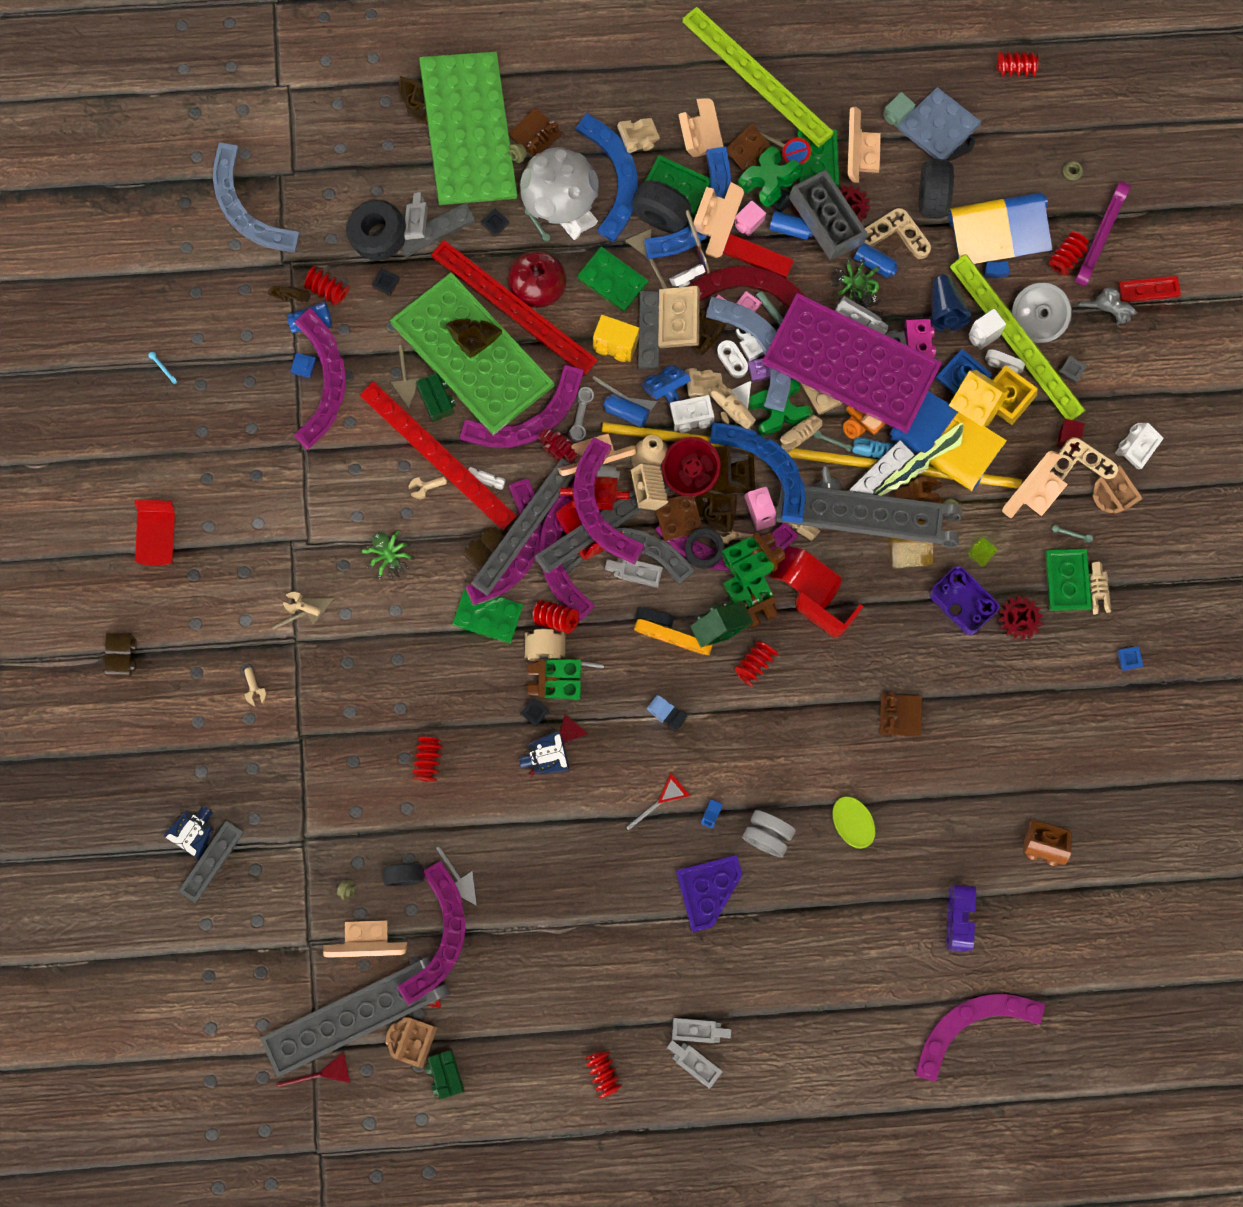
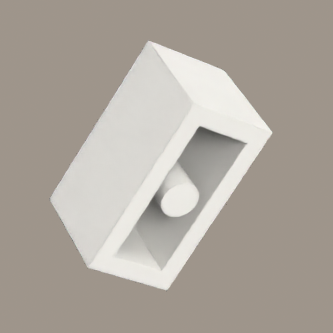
(986, 329)

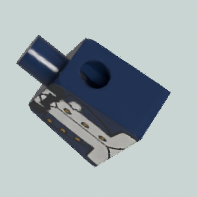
(547, 756)
(192, 832)

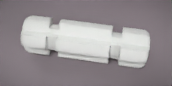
(488, 479)

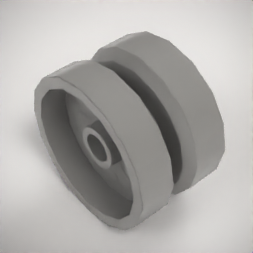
(769, 833)

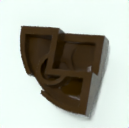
(413, 98)
(285, 292)
(708, 332)
(473, 336)
(718, 510)

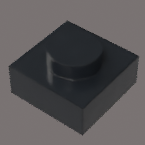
(781, 204)
(495, 222)
(386, 282)
(534, 712)

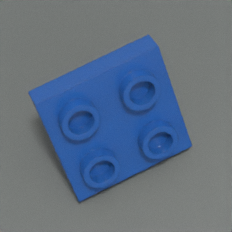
(957, 369)
(666, 383)

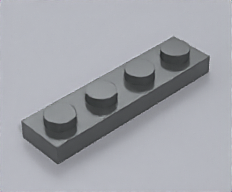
(440, 228)
(648, 330)
(211, 862)

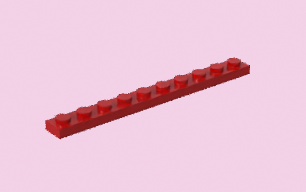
(514, 307)
(438, 456)

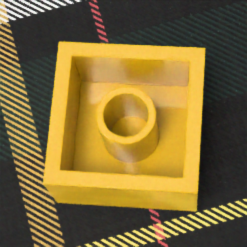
(615, 338)
(979, 398)
(1018, 398)

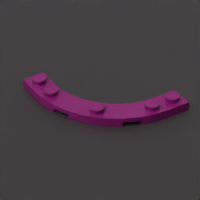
(333, 375)
(529, 430)
(522, 495)
(588, 511)
(783, 536)
(558, 579)
(452, 936)
(964, 1015)

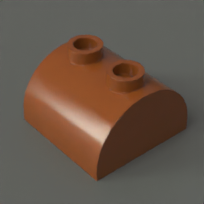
(1047, 843)

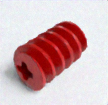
(1018, 64)
(1068, 253)
(325, 287)
(555, 616)
(754, 662)
(427, 761)
(603, 1073)

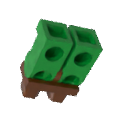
(752, 558)
(756, 601)
(550, 682)

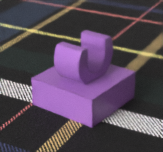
(758, 371)

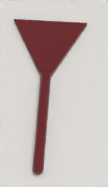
(569, 731)
(335, 1070)

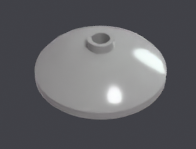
(1029, 308)

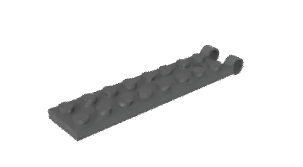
(876, 515)
(345, 1021)

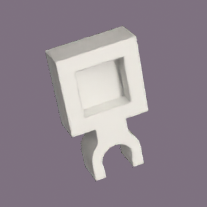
(682, 279)
(749, 346)

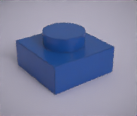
(303, 365)
(1130, 658)

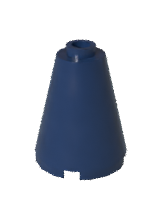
(948, 305)

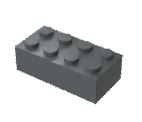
(828, 215)

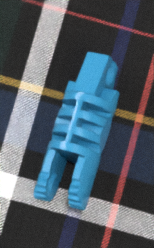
(869, 447)

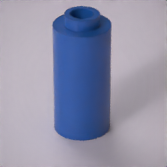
(790, 225)
(876, 258)
(626, 410)

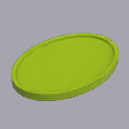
(853, 822)

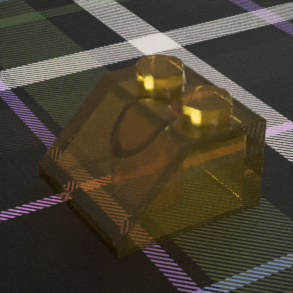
(910, 552)

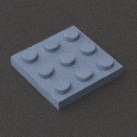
(939, 125)

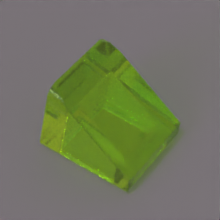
(982, 552)

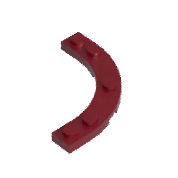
(749, 277)

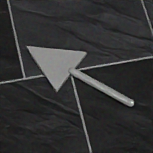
(465, 884)

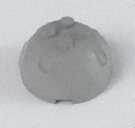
(559, 185)

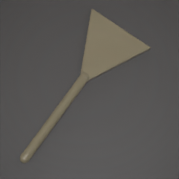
(638, 243)

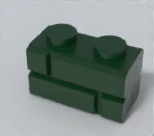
(435, 397)
(445, 1075)

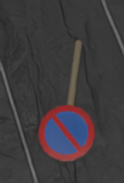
(794, 149)
(700, 252)

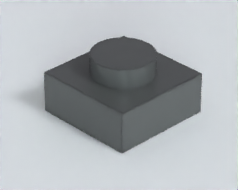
(1072, 369)

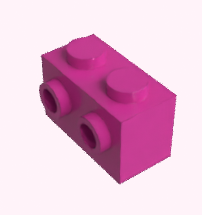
(919, 336)

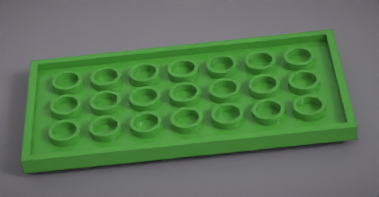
(467, 128)
(491, 384)

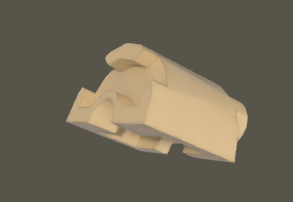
(638, 134)
(702, 382)
(544, 644)

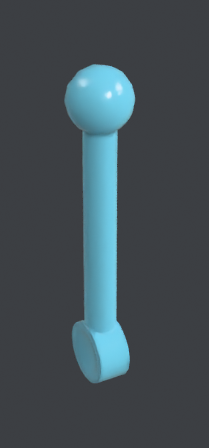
(152, 355)

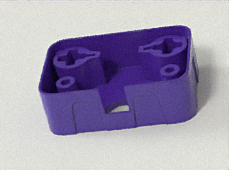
(968, 596)
(959, 929)

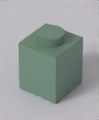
(898, 109)

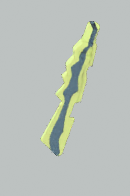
(921, 461)

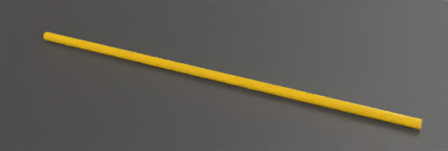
(800, 453)

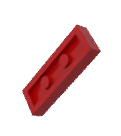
(1149, 289)

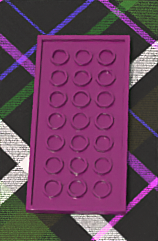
(851, 363)

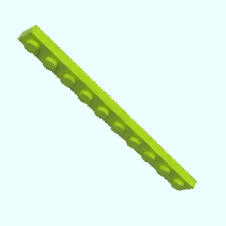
(758, 77)
(1018, 339)

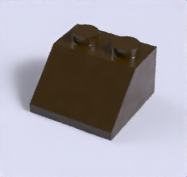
(736, 471)

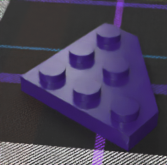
(707, 890)

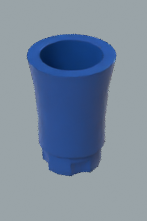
(321, 311)

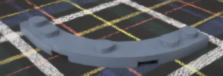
(234, 211)
(764, 333)

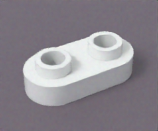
(998, 359)
(732, 360)

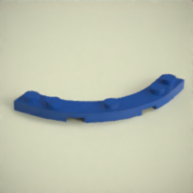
(625, 171)
(683, 240)
(775, 457)

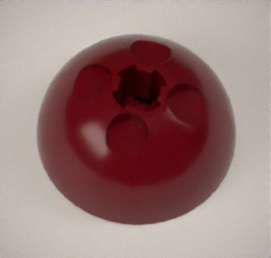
(535, 288)
(682, 463)

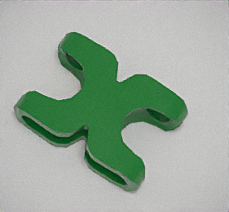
(770, 176)
(792, 414)

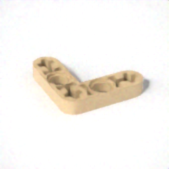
(900, 228)
(1080, 455)

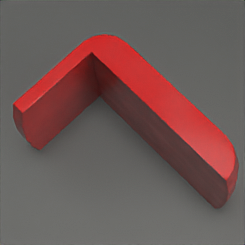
(570, 521)
(155, 532)
(808, 576)
(823, 618)

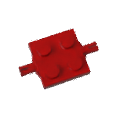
(605, 493)

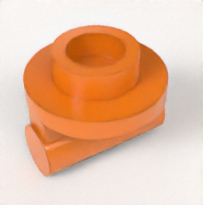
(853, 428)

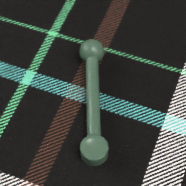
(545, 237)
(817, 435)
(1088, 538)

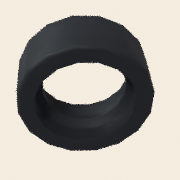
(699, 533)
(403, 875)

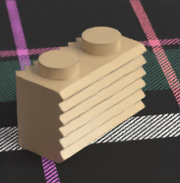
(649, 486)

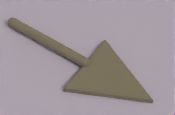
(405, 388)
(321, 603)

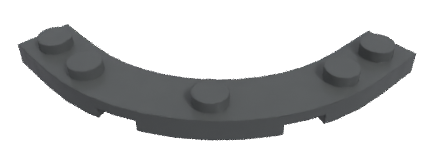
(654, 548)

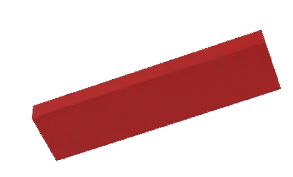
(757, 256)

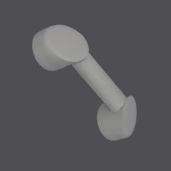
(584, 397)

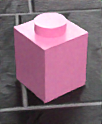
(749, 218)

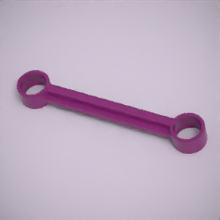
(1101, 236)

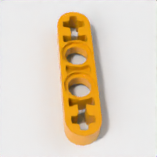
(670, 636)

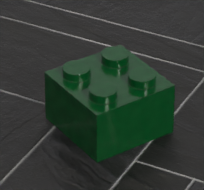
(721, 623)

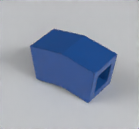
(996, 270)
(711, 813)

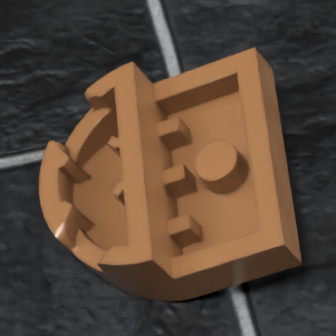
(1117, 493)
(410, 1041)

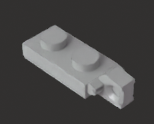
(416, 218)
(860, 314)
(639, 573)
(699, 1031)
(695, 1063)

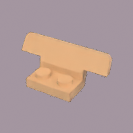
(701, 131)
(863, 148)
(717, 217)
(580, 448)
(1038, 489)
(365, 939)

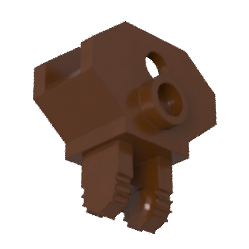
(920, 490)

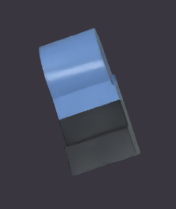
(667, 713)

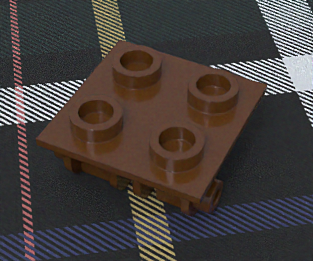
(535, 132)
(747, 148)
(678, 517)
(901, 715)

